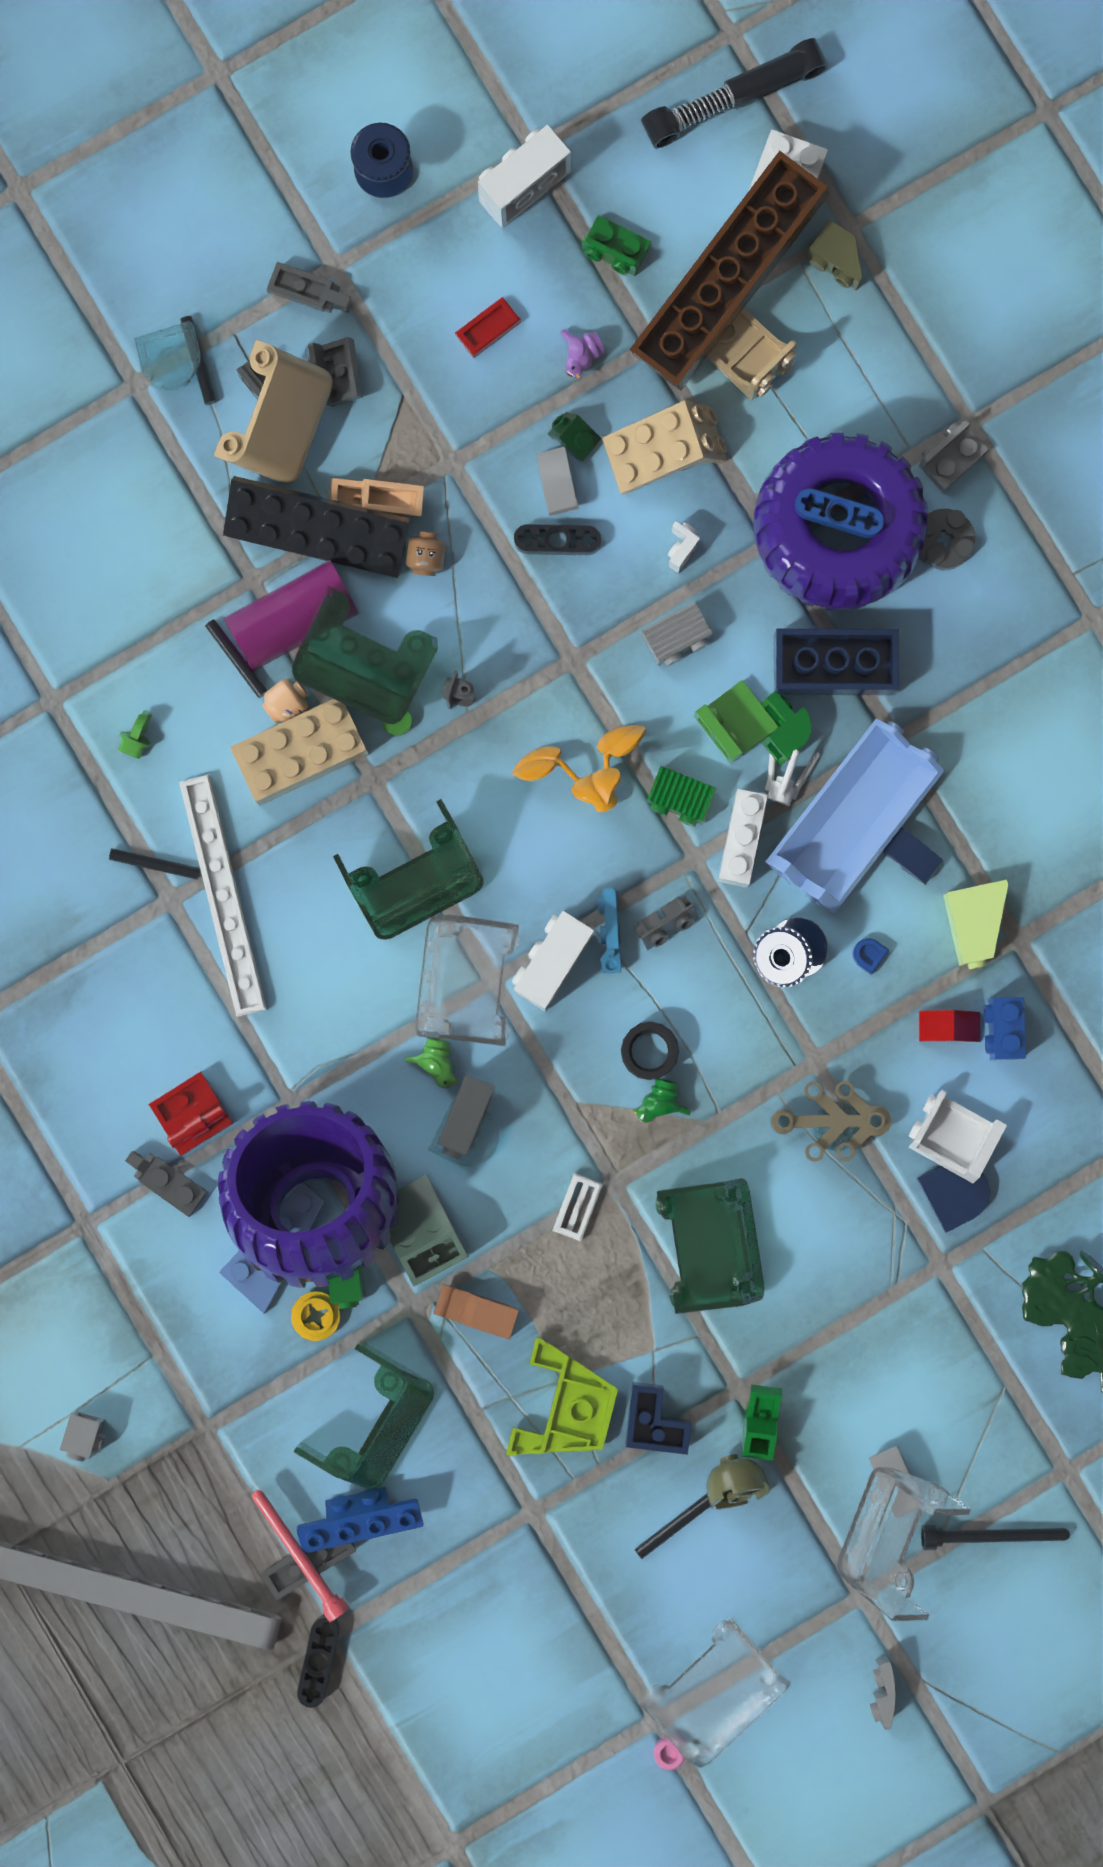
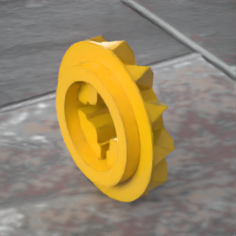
(312, 1330)

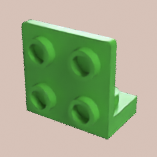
(735, 721)

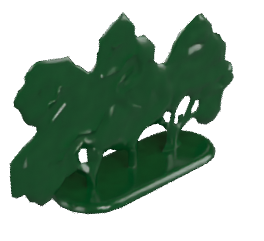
(1051, 1303)

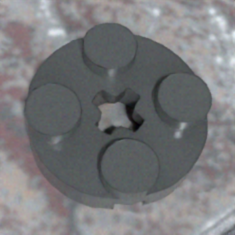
(961, 545)

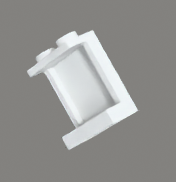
(955, 1137)

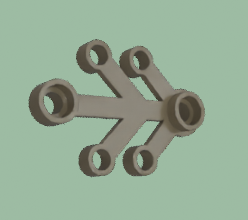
(836, 1121)

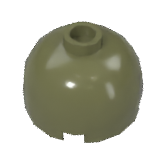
(735, 1482)

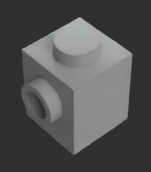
(82, 1436)

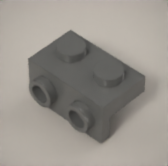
(341, 362)

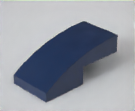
(913, 856)

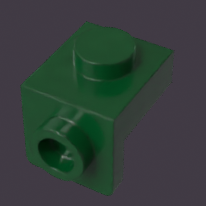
(574, 435)

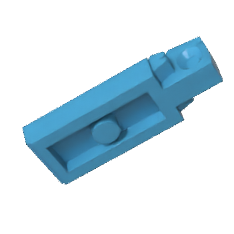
(610, 932)

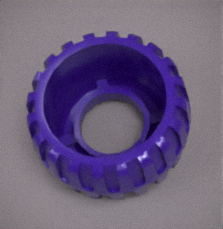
(824, 574)
(293, 1149)

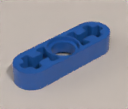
(827, 520)

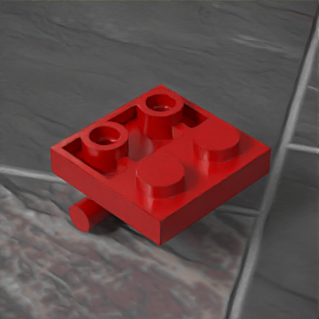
(190, 1114)

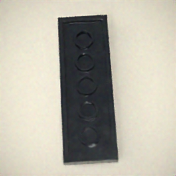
(316, 526)

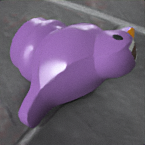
(581, 352)

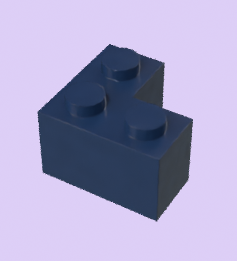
(648, 1428)

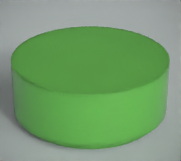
(401, 727)

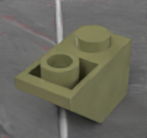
(837, 254)

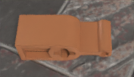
(476, 1311)

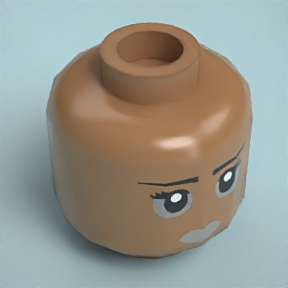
(426, 554)

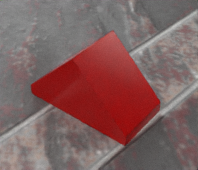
(949, 1026)

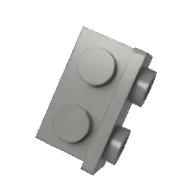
(952, 456)

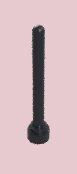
(934, 1537)

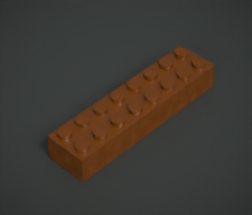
(730, 270)

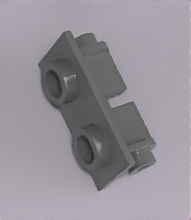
(458, 691)
(655, 931)

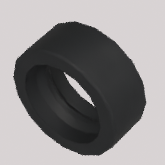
(655, 1028)

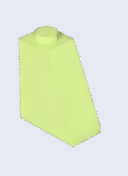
(976, 921)

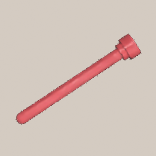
(332, 1604)

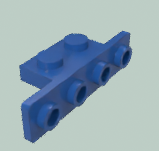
(358, 1519)

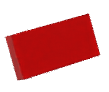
(488, 327)

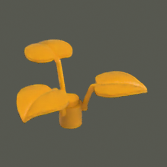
(598, 786)

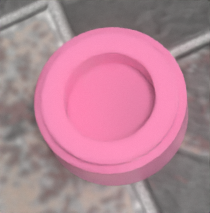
(667, 1755)

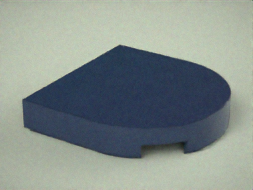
(953, 1197)

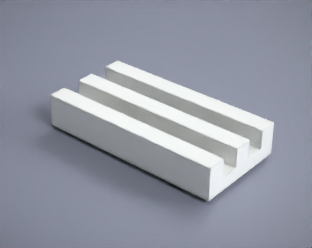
(586, 1183)

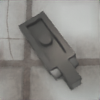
(307, 289)
(167, 1182)

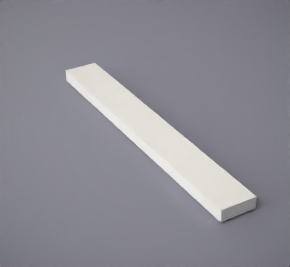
(223, 896)

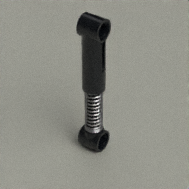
(800, 63)

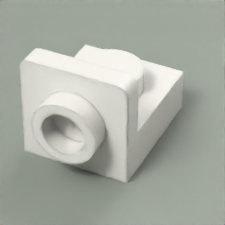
(683, 551)

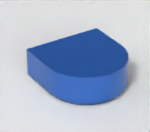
(869, 954)

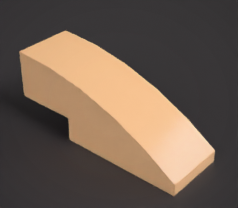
(382, 496)

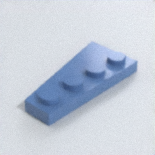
(297, 1215)

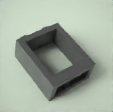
(465, 1117)

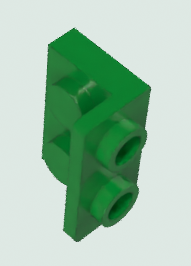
(615, 246)

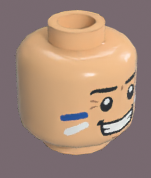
(285, 700)

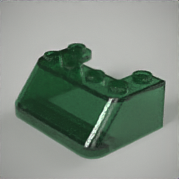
(358, 668)

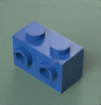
(1006, 1028)

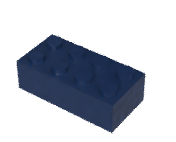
(836, 661)

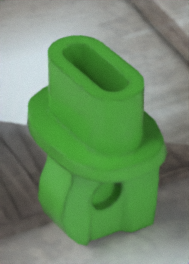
(134, 741)

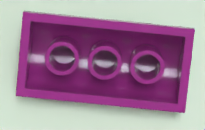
(280, 618)

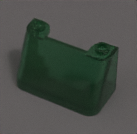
(713, 1245)

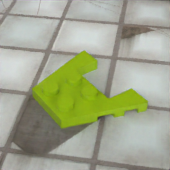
(578, 1410)

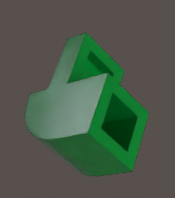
(792, 728)
(761, 1422)

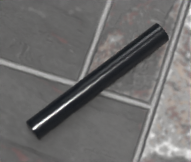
(202, 373)
(236, 658)
(154, 863)
(673, 1527)

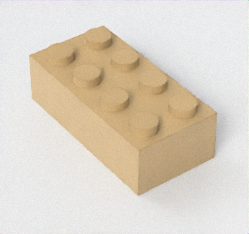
(299, 751)

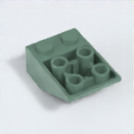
(424, 1233)

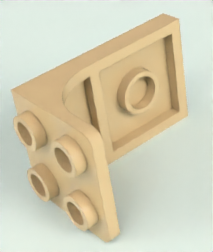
(752, 355)
(664, 445)

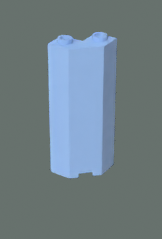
(855, 815)

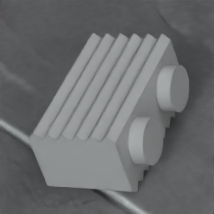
(677, 634)

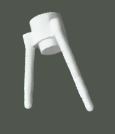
(782, 789)

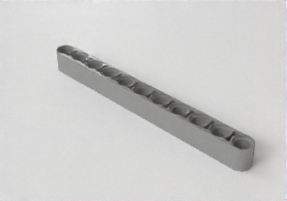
(138, 1596)

